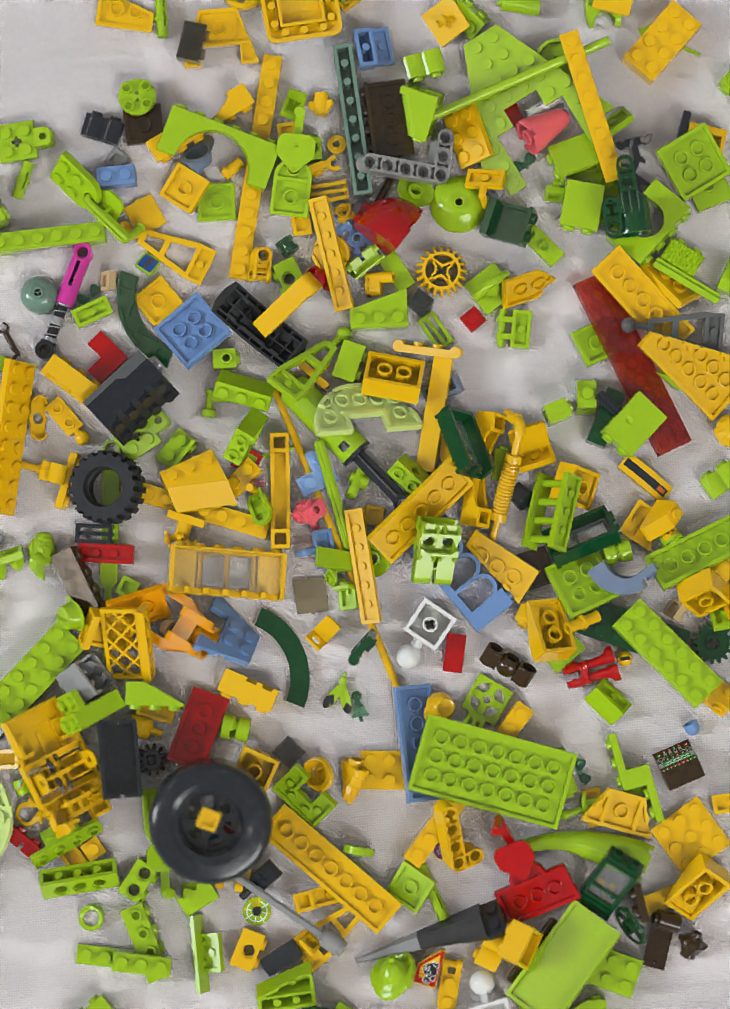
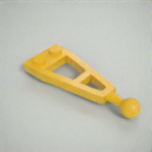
(199, 264)
(318, 958)

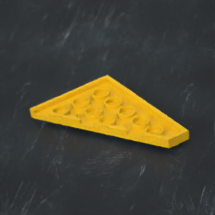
(694, 369)

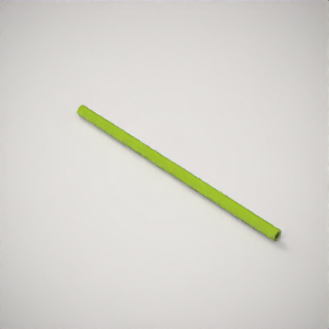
(515, 80)

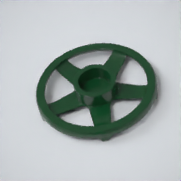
(630, 925)

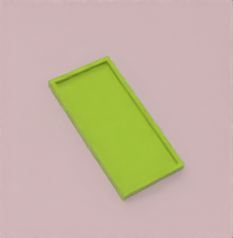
(564, 960)

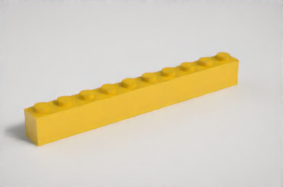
(428, 837)

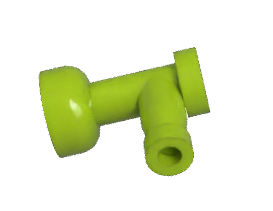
(209, 412)

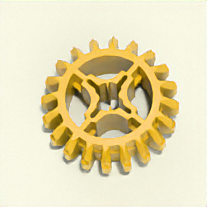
(448, 266)

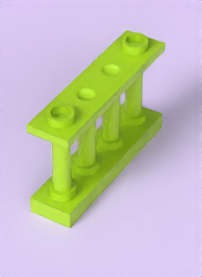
(563, 514)

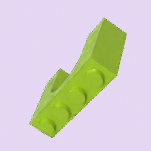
(674, 213)

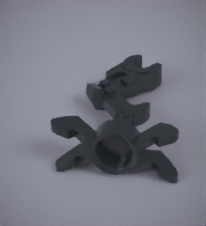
(633, 143)

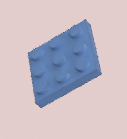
(192, 331)

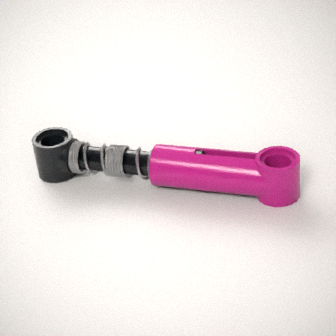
(65, 298)

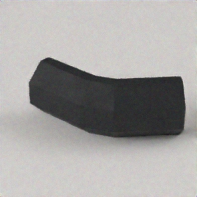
(239, 311)

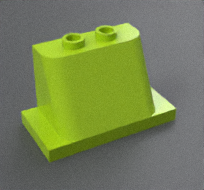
(419, 110)

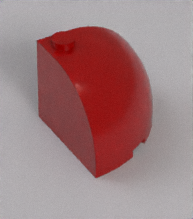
(387, 222)

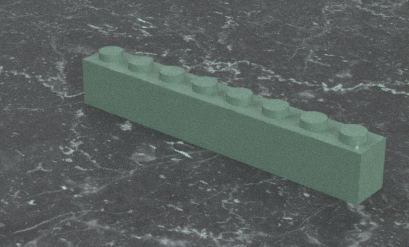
(352, 118)

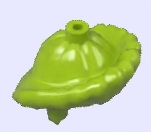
(393, 975)

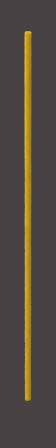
(330, 524)

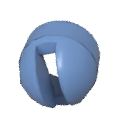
(692, 727)

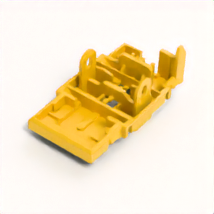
(38, 736)

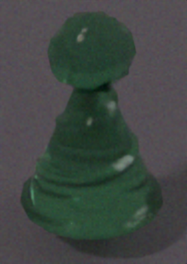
(359, 710)

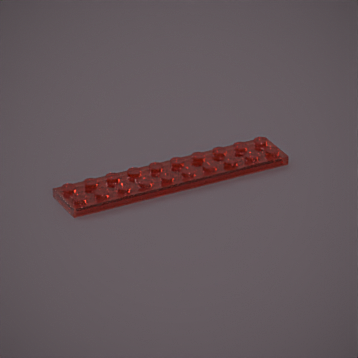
(629, 362)

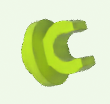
(331, 577)

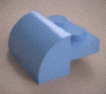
(373, 47)

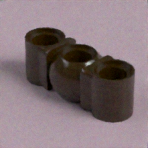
(508, 664)

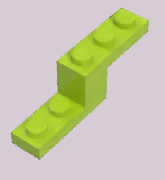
(634, 777)
(124, 960)

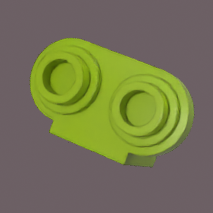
(260, 508)

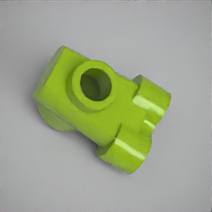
(357, 480)

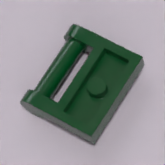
(365, 643)

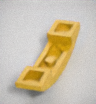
(312, 899)

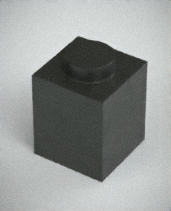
(420, 302)

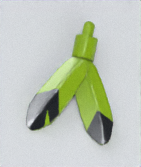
(342, 692)

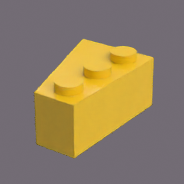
(69, 379)
(248, 691)

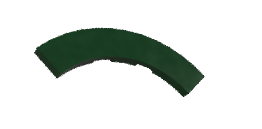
(133, 323)
(294, 653)

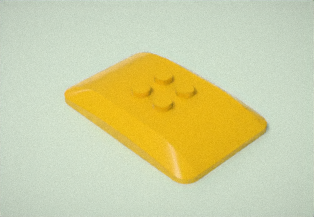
(300, 19)

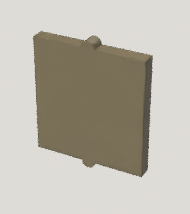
(310, 595)

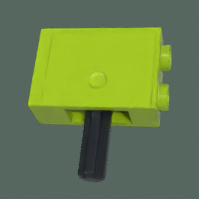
(631, 423)

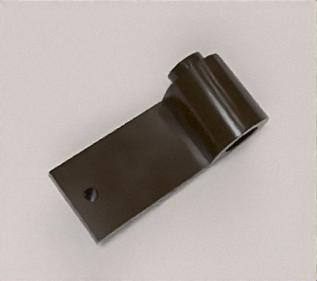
(659, 939)

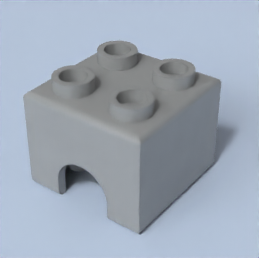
(87, 676)

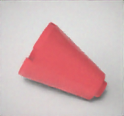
(541, 129)

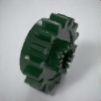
(703, 648)

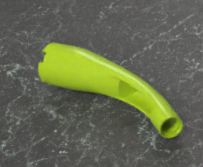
(592, 845)

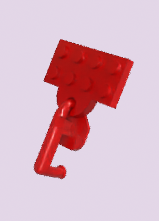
(531, 886)

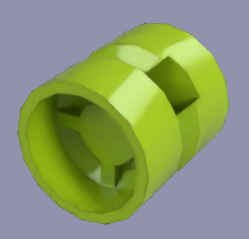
(618, 552)
(235, 728)

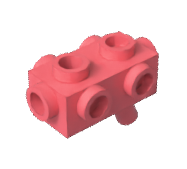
(309, 512)

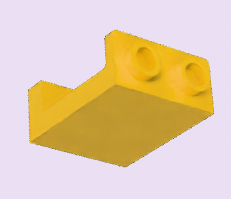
(92, 631)

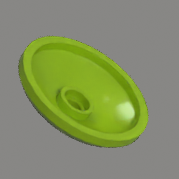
(452, 216)

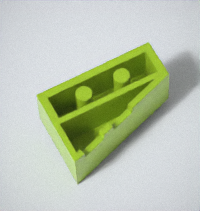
(288, 989)

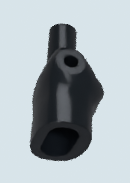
(521, 497)

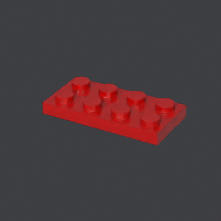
(198, 726)

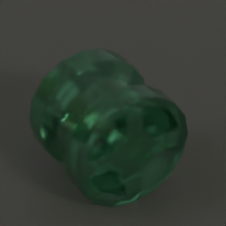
(287, 246)

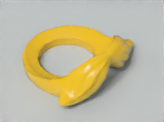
(37, 818)

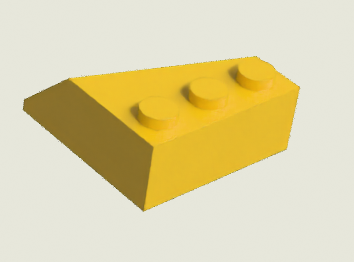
(197, 484)

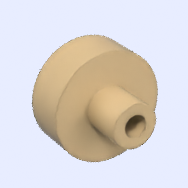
(166, 625)

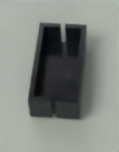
(119, 759)

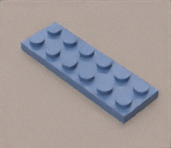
(409, 710)

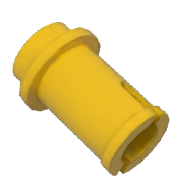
(232, 168)

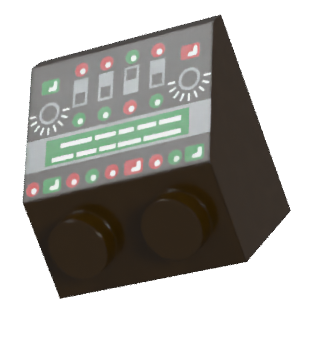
(678, 765)

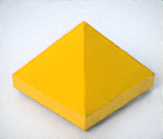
(309, 943)

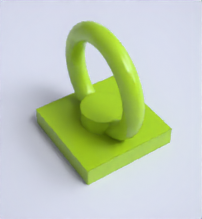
(487, 288)

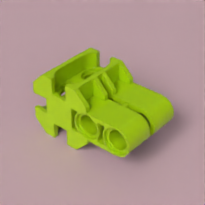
(434, 556)

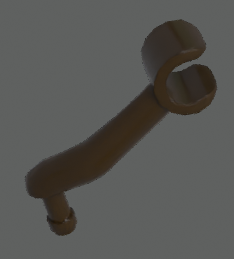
(10, 342)

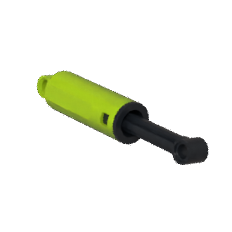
(345, 447)

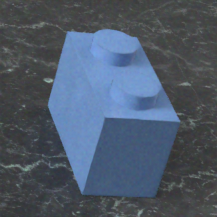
(117, 177)

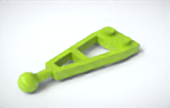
(292, 387)

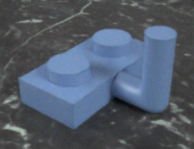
(319, 538)

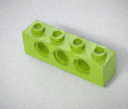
(79, 878)

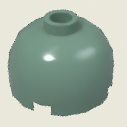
(41, 303)

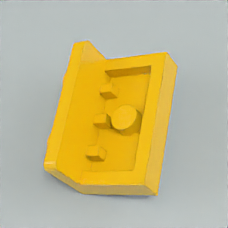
(719, 699)

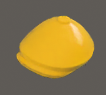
(320, 773)

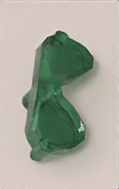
(529, 159)
(94, 291)
(583, 777)

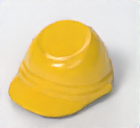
(440, 705)

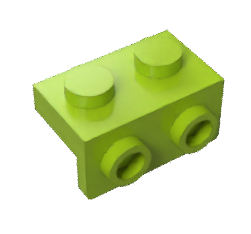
(476, 17)

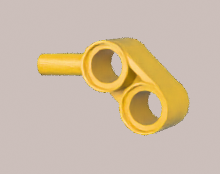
(47, 471)

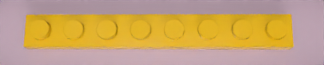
(590, 104)
(219, 516)

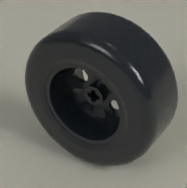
(197, 859)

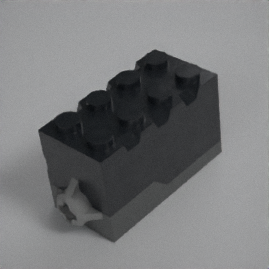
(131, 396)

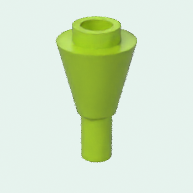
(499, 456)

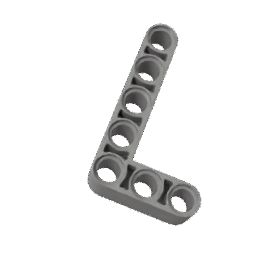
(411, 167)

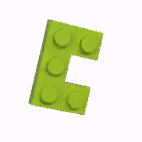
(289, 790)

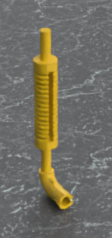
(508, 474)

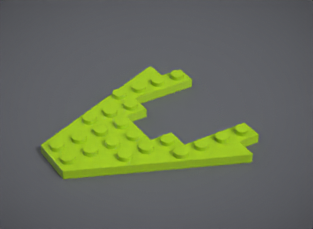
(496, 57)

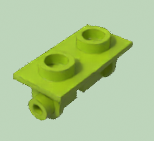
(372, 256)

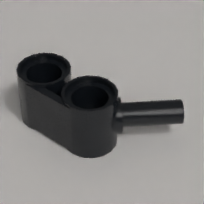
(263, 877)

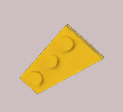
(672, 289)

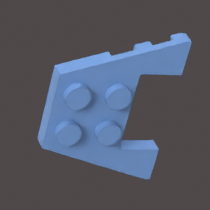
(236, 639)

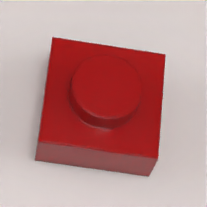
(473, 319)

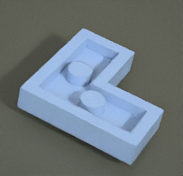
(312, 481)

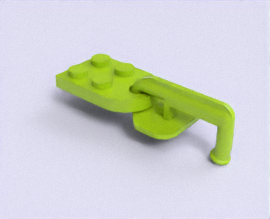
(290, 190)
(87, 194)
(153, 860)

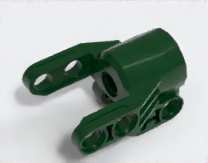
(630, 207)

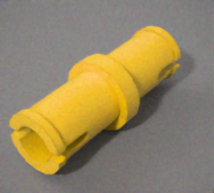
(582, 622)

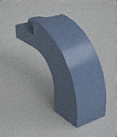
(615, 583)

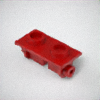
(30, 845)

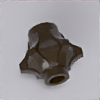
(691, 944)

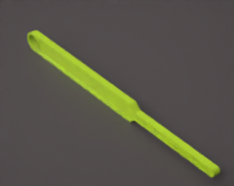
(110, 494)

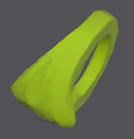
(94, 906)

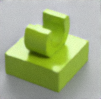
(554, 192)

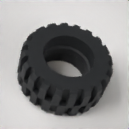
(84, 481)

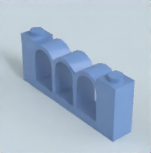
(488, 610)

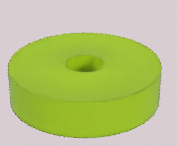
(358, 850)

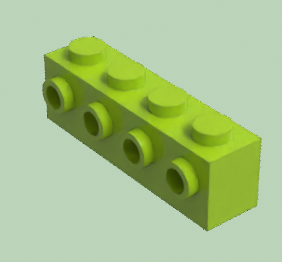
(143, 933)

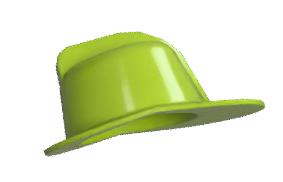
(71, 615)

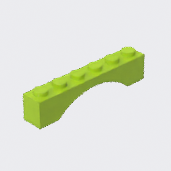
(68, 235)

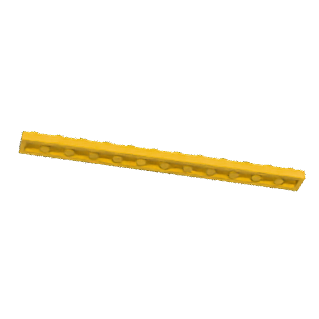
(251, 196)

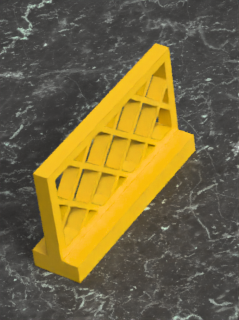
(143, 645)

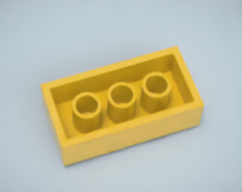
(661, 42)

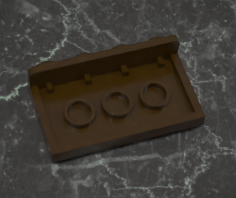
(386, 119)

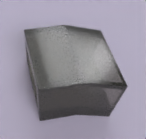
(288, 752)

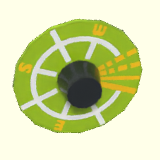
(256, 911)

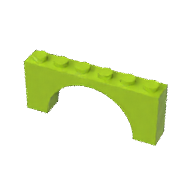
(258, 152)

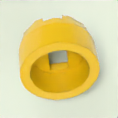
(624, 654)

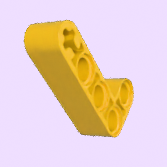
(287, 303)
(454, 851)

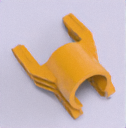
(187, 628)

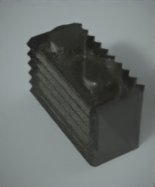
(192, 42)

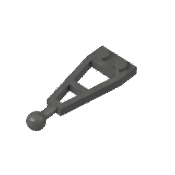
(712, 329)

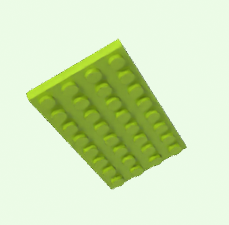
(492, 771)

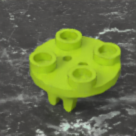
(146, 96)

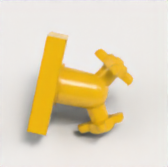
(183, 528)

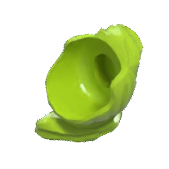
(40, 553)

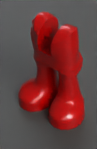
(583, 669)

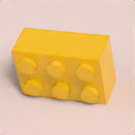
(393, 377)

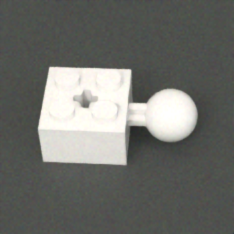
(408, 654)
(482, 984)

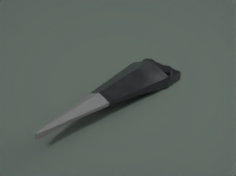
(470, 925)

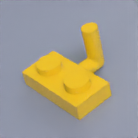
(483, 180)
(243, 478)

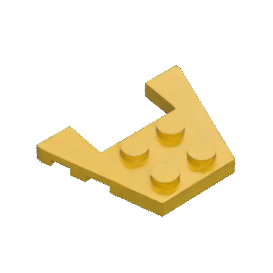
(226, 30)

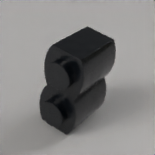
(102, 129)

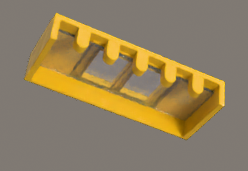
(226, 572)

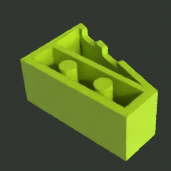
(381, 314)

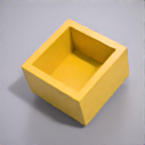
(519, 944)

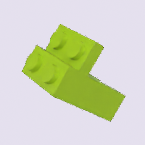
(81, 715)

